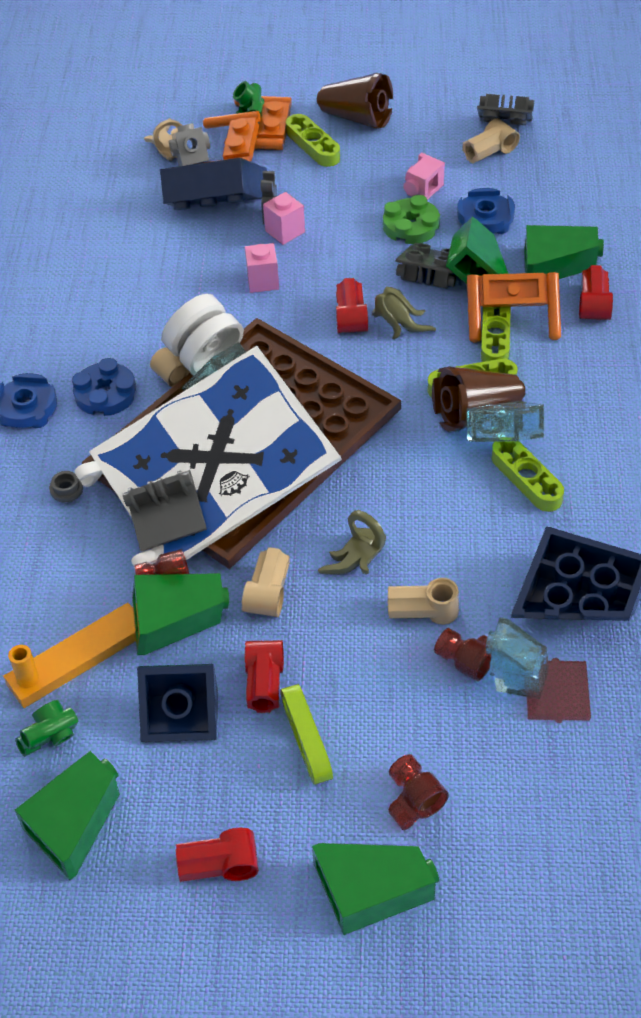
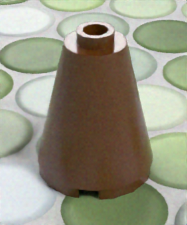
(359, 99)
(469, 388)

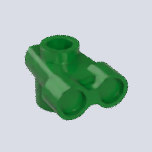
(249, 97)
(51, 725)

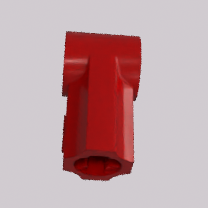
(595, 298)
(351, 310)
(263, 665)
(228, 856)

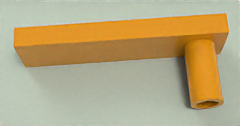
(41, 675)

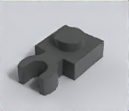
(268, 188)

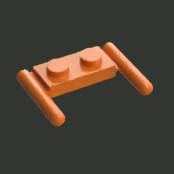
(272, 122)
(241, 133)
(513, 291)

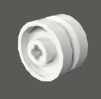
(200, 331)

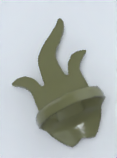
(396, 310)
(360, 548)

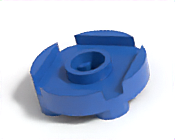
(499, 213)
(105, 373)
(31, 413)

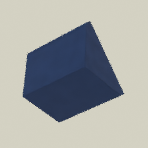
(177, 702)

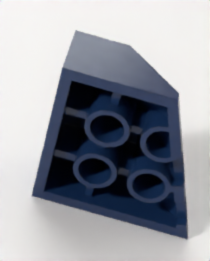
(211, 183)
(579, 580)

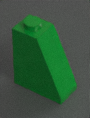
(561, 249)
(475, 252)
(175, 607)
(71, 811)
(373, 881)

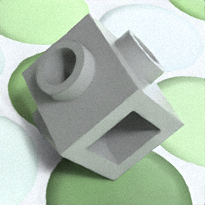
(179, 147)

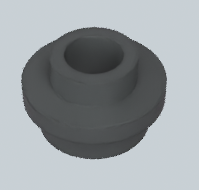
(65, 486)

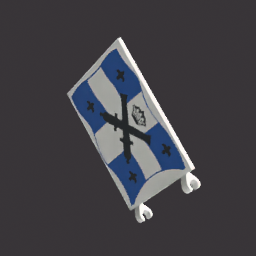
(237, 437)

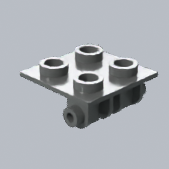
(518, 115)
(422, 256)
(165, 510)

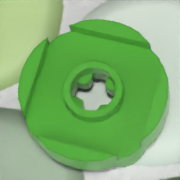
(398, 219)

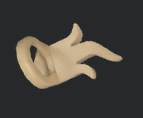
(162, 142)

